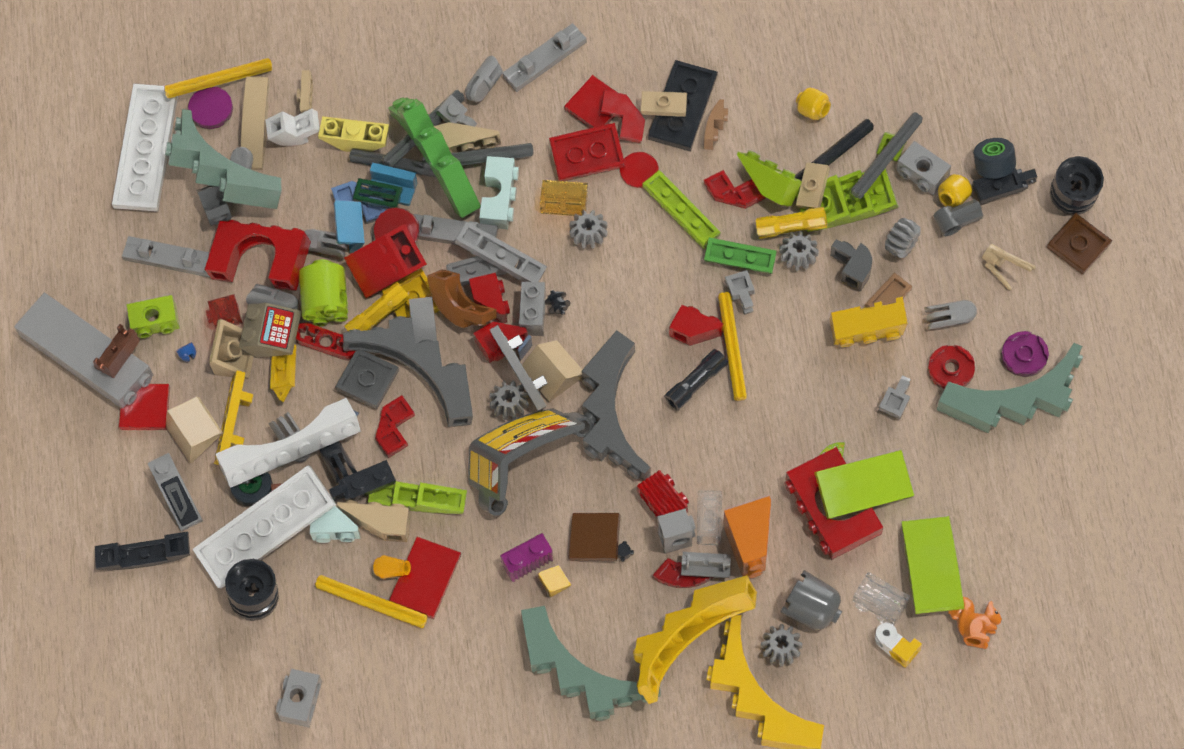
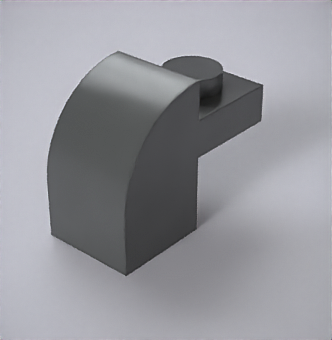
(213, 204)
(858, 263)

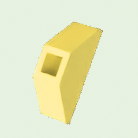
(353, 134)

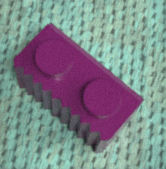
(527, 557)

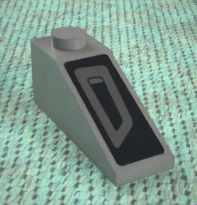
(175, 492)

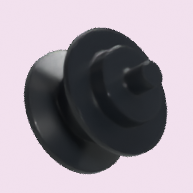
(557, 301)

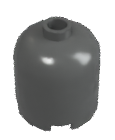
(813, 602)

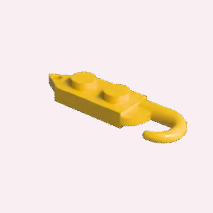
(283, 374)

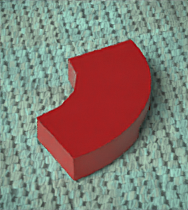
(670, 574)

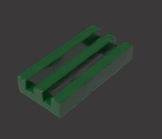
(375, 202)

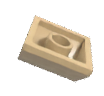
(226, 353)
(555, 365)
(192, 428)

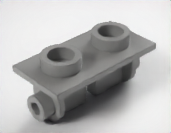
(706, 564)

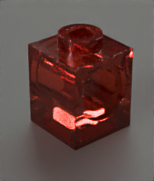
(225, 309)

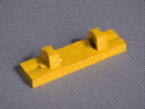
(235, 398)

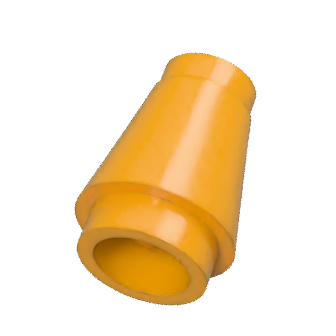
(390, 567)

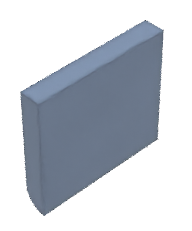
(525, 347)

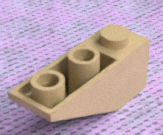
(468, 138)
(385, 522)

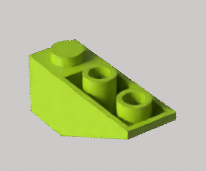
(771, 182)

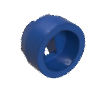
(185, 351)

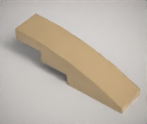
(253, 119)

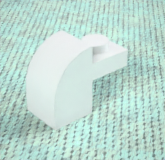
(291, 130)

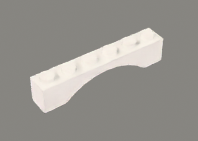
(248, 461)

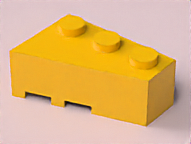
(868, 323)

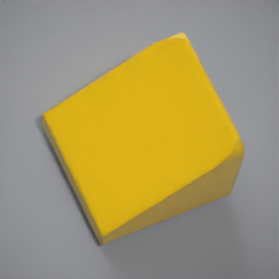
(554, 580)

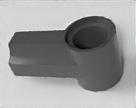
(953, 219)

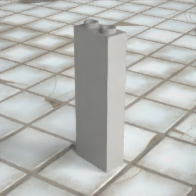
(76, 345)

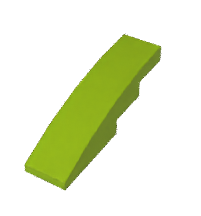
(422, 497)

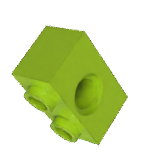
(142, 311)

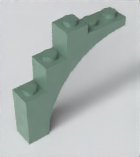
(211, 168)
(985, 408)
(573, 676)

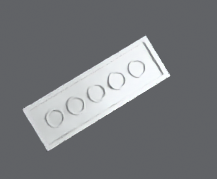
(143, 149)
(265, 524)

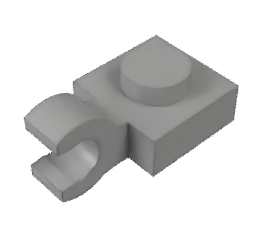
(453, 112)
(741, 288)
(896, 399)

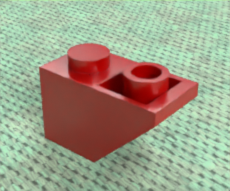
(487, 292)
(694, 327)
(489, 346)

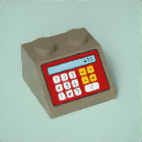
(269, 330)

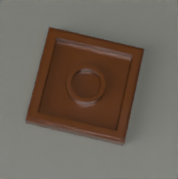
(1079, 243)
(594, 537)

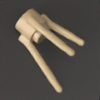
(996, 257)

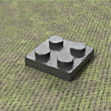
(367, 378)

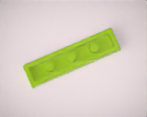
(681, 208)

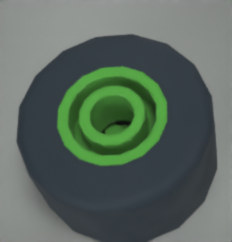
(994, 158)

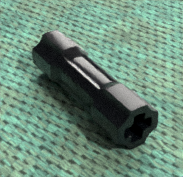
(684, 390)

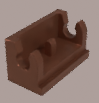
(117, 351)

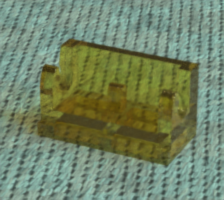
(563, 197)

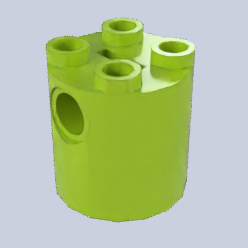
(323, 292)

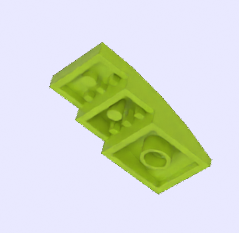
(845, 208)
(864, 484)
(932, 565)

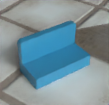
(396, 177)
(349, 224)

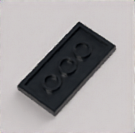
(680, 130)

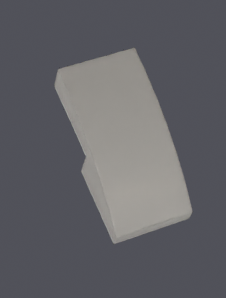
(423, 319)

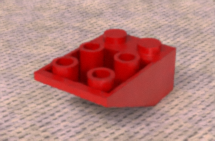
(385, 261)

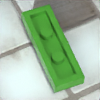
(740, 255)

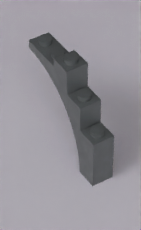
(398, 342)
(606, 436)

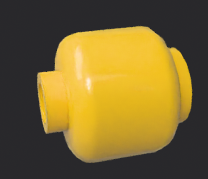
(813, 103)
(954, 190)

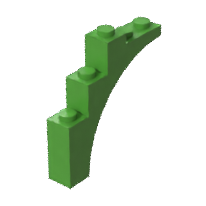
(431, 143)

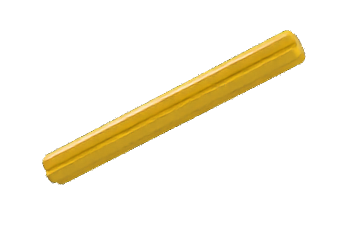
(218, 78)
(732, 346)
(371, 601)

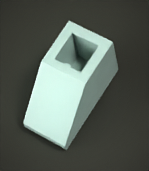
(334, 526)

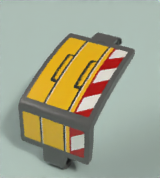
(502, 445)

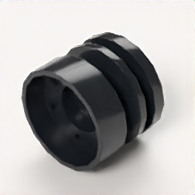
(1080, 174)
(245, 578)

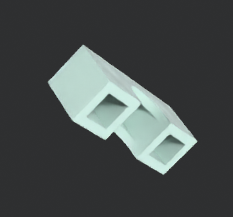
(499, 173)

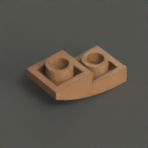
(715, 123)

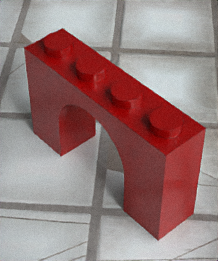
(235, 238)
(835, 535)

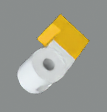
(896, 645)

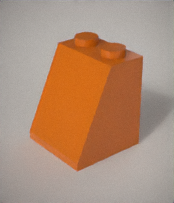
(748, 535)

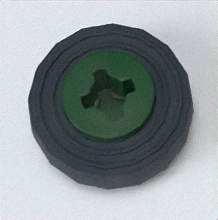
(253, 492)

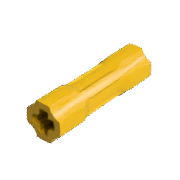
(807, 220)
(389, 301)

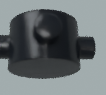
(624, 551)

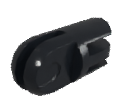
(335, 457)

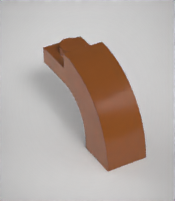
(453, 302)

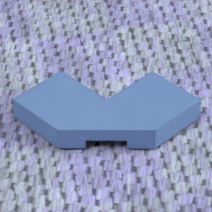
(346, 192)

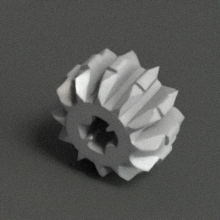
(596, 232)
(902, 237)
(795, 243)
(517, 397)
(786, 652)

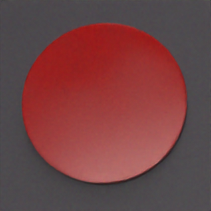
(638, 168)

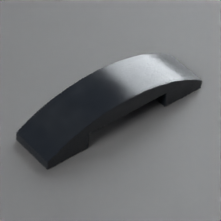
(142, 554)

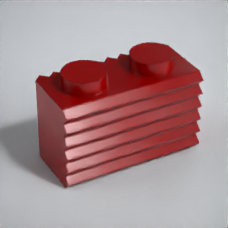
(660, 494)

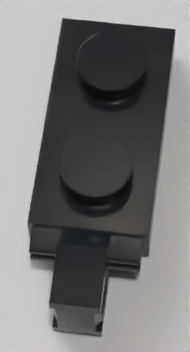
(991, 189)
(363, 482)

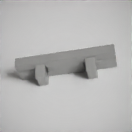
(544, 57)
(446, 229)
(500, 254)
(166, 256)
(530, 386)

